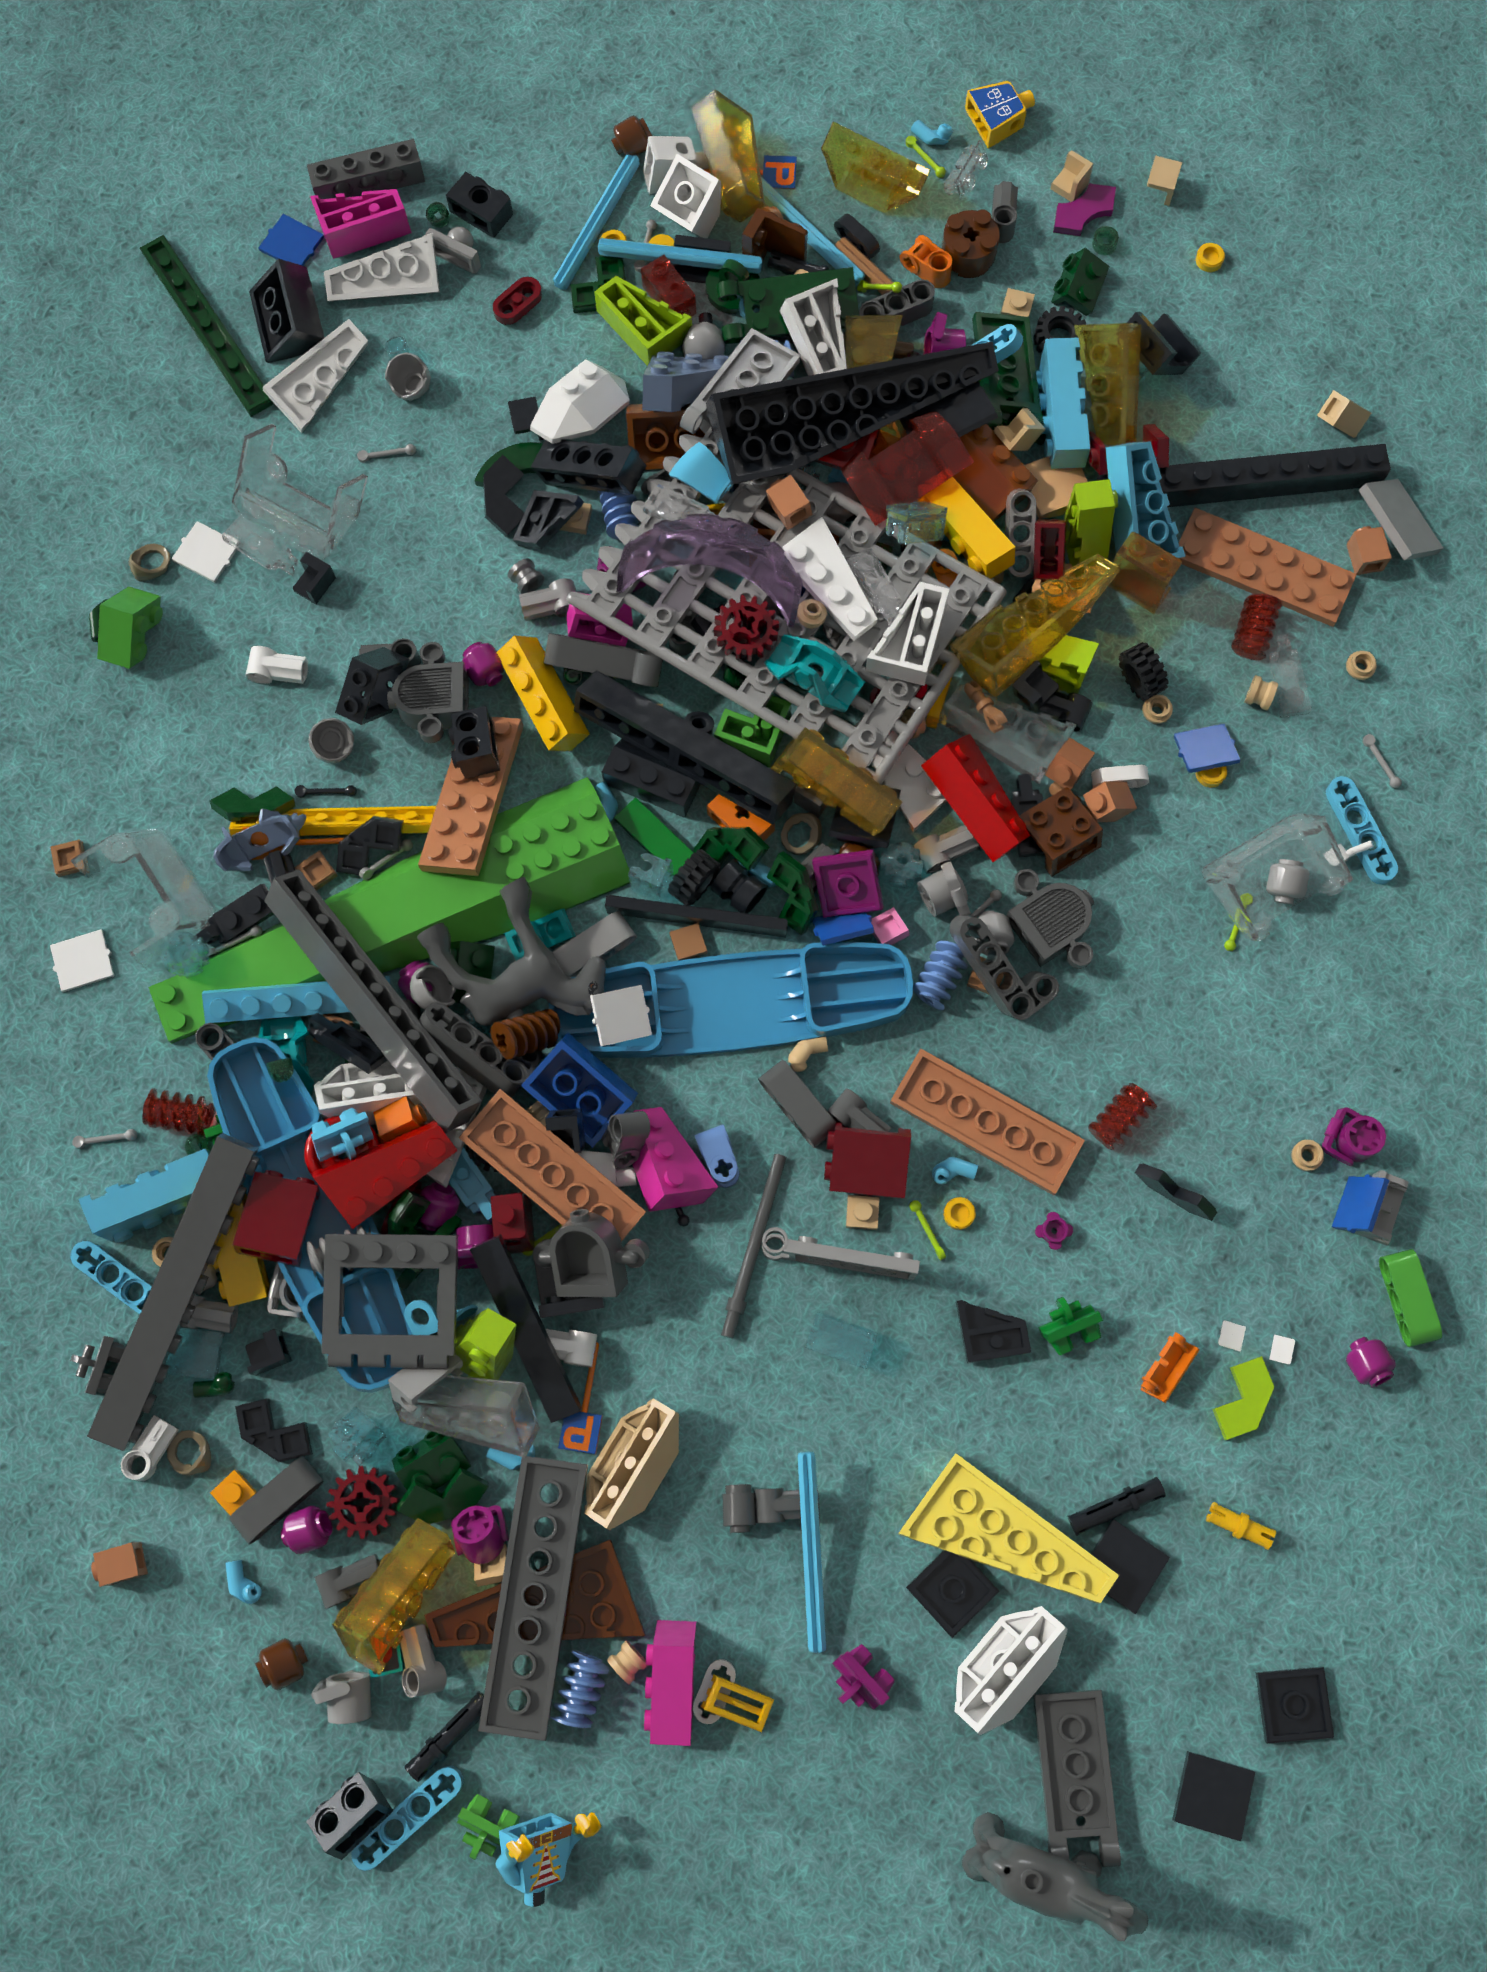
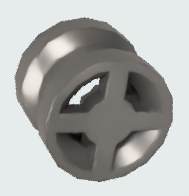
(525, 576)

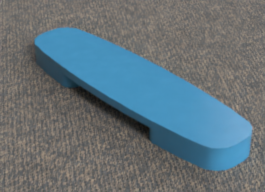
(755, 999)
(278, 1122)

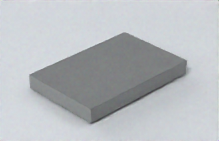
(1400, 519)

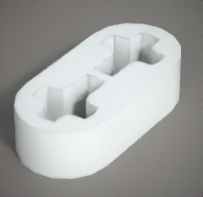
(1134, 775)
(702, 1696)

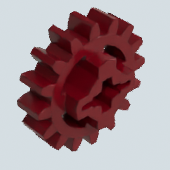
(742, 640)
(362, 1516)

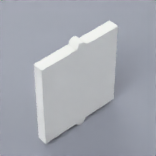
(204, 552)
(82, 960)
(621, 1015)

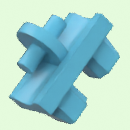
(343, 1136)

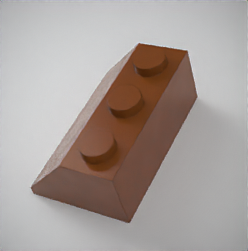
(656, 434)
(993, 473)

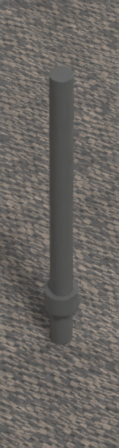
(736, 1303)

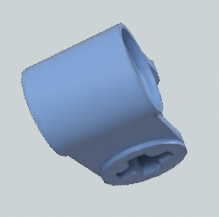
(717, 1151)

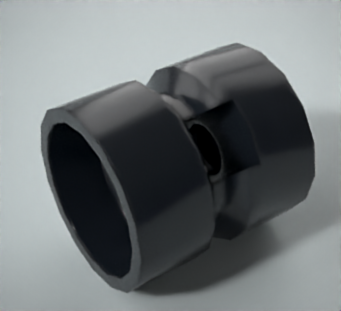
(740, 888)

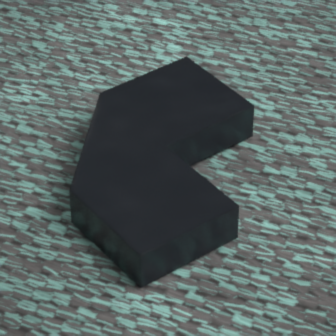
(498, 507)
(374, 833)
(1188, 1200)
(258, 1429)

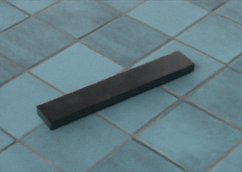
(692, 915)
(530, 1336)

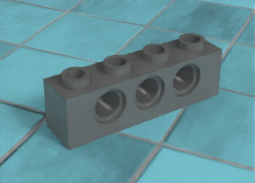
(367, 170)

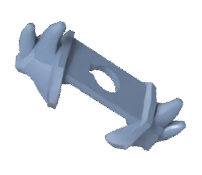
(238, 850)

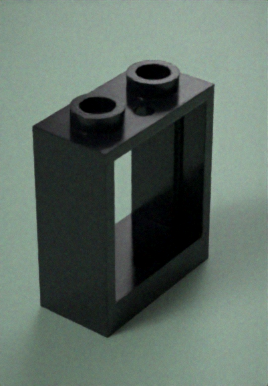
(370, 674)

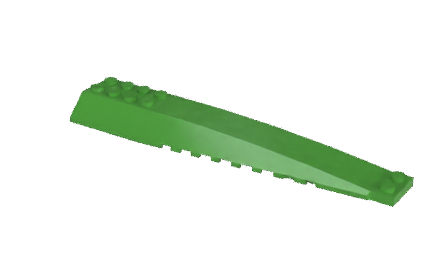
(553, 841)

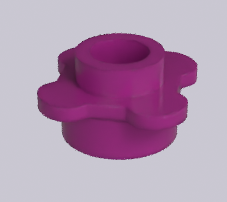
(1063, 1230)

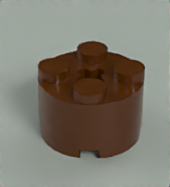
(971, 241)

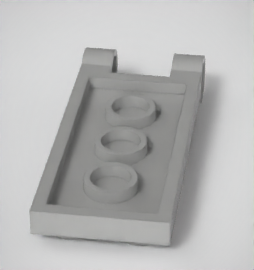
(752, 363)
(808, 1251)

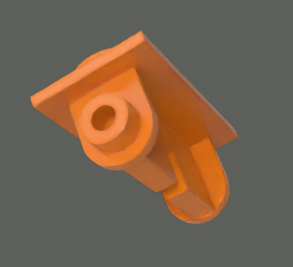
(1169, 1370)

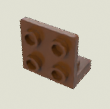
(770, 232)
(1063, 830)

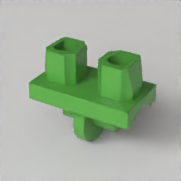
(474, 1820)

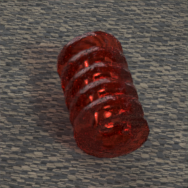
(1256, 625)
(176, 1113)
(1121, 1115)

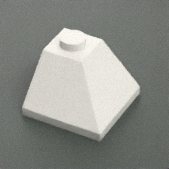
(689, 197)

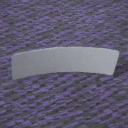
(1233, 1334)

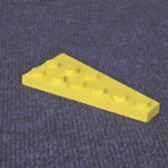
(990, 1526)

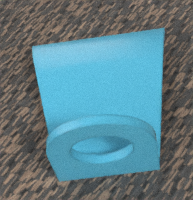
(702, 472)
(431, 1325)

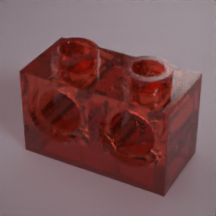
(666, 284)

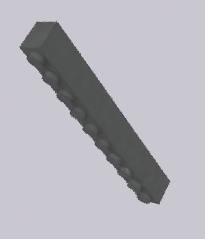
(372, 1001)
(173, 1292)

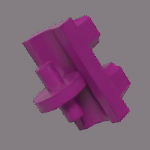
(858, 1683)

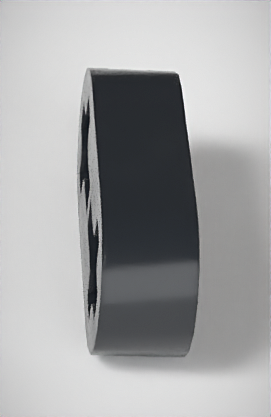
(857, 234)

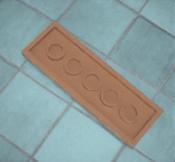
(1265, 566)
(469, 810)
(987, 1121)
(546, 1165)

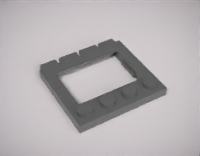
(389, 1252)

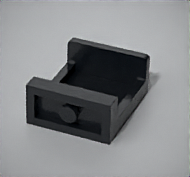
(1164, 346)

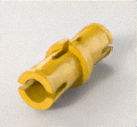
(1241, 1525)

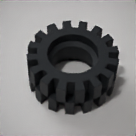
(1054, 320)
(1143, 671)
(694, 877)

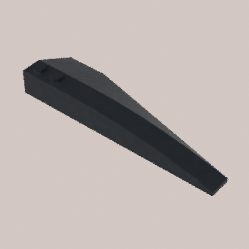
(801, 419)

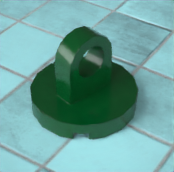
(729, 271)

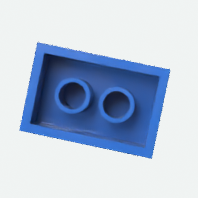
(577, 1079)

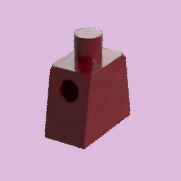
(1049, 547)
(514, 1221)

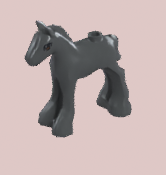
(526, 979)
(1049, 1881)

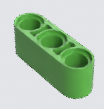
(1410, 1298)

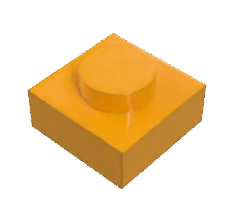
(233, 1492)

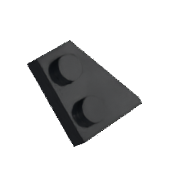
(545, 517)
(990, 1333)

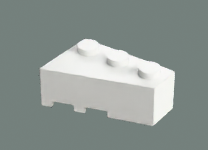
(816, 328)
(911, 639)

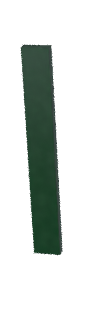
(206, 325)

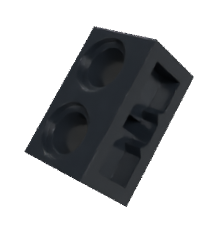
(474, 742)
(353, 1821)

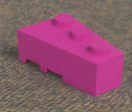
(361, 220)
(669, 1168)
(671, 1683)

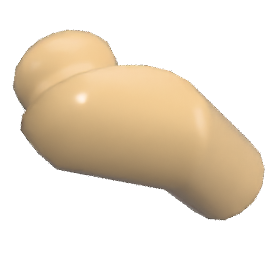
(803, 1050)

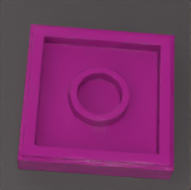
(848, 883)

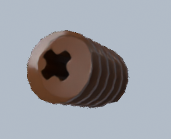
(526, 1033)

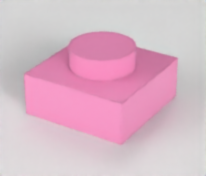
(889, 927)

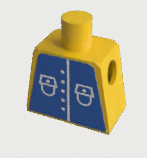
(998, 110)

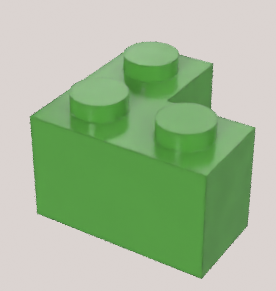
(123, 626)
(753, 735)

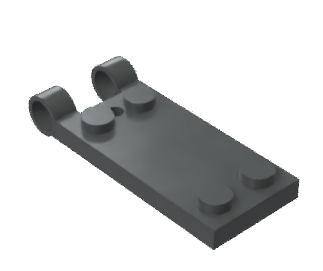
(1076, 1771)

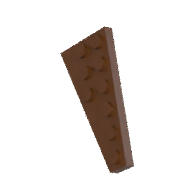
(596, 1606)

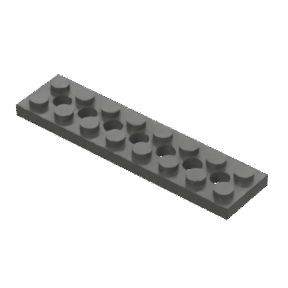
(513, 1609)

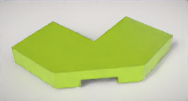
(1255, 1389)

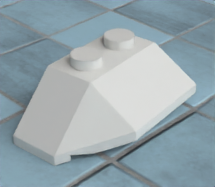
(580, 403)
(352, 1087)
(1008, 1668)

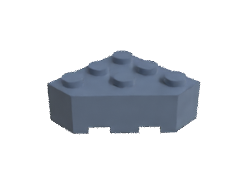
(676, 381)

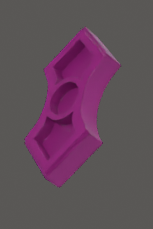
(1075, 215)

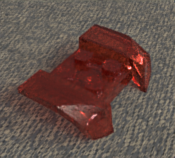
(907, 467)

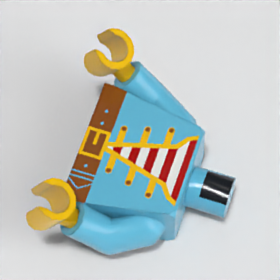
(538, 1851)

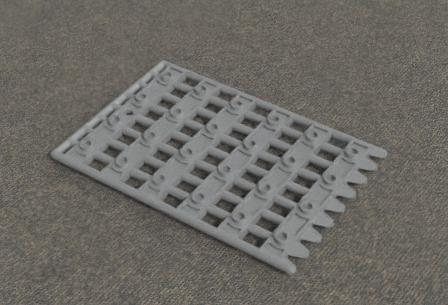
(760, 684)

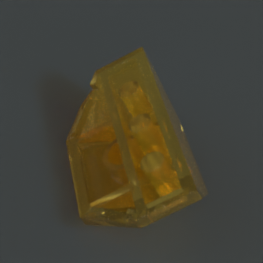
(871, 170)

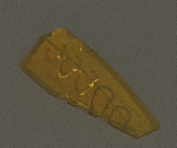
(1016, 636)

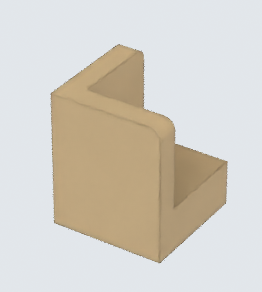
(1164, 176)
(1073, 177)
(1344, 414)
(1021, 431)

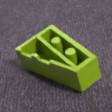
(640, 320)
(1090, 520)
(1069, 662)
(485, 1345)

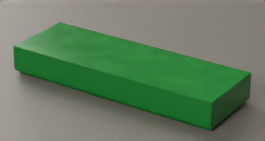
(652, 834)

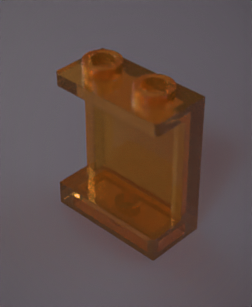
(1144, 572)

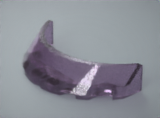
(716, 543)

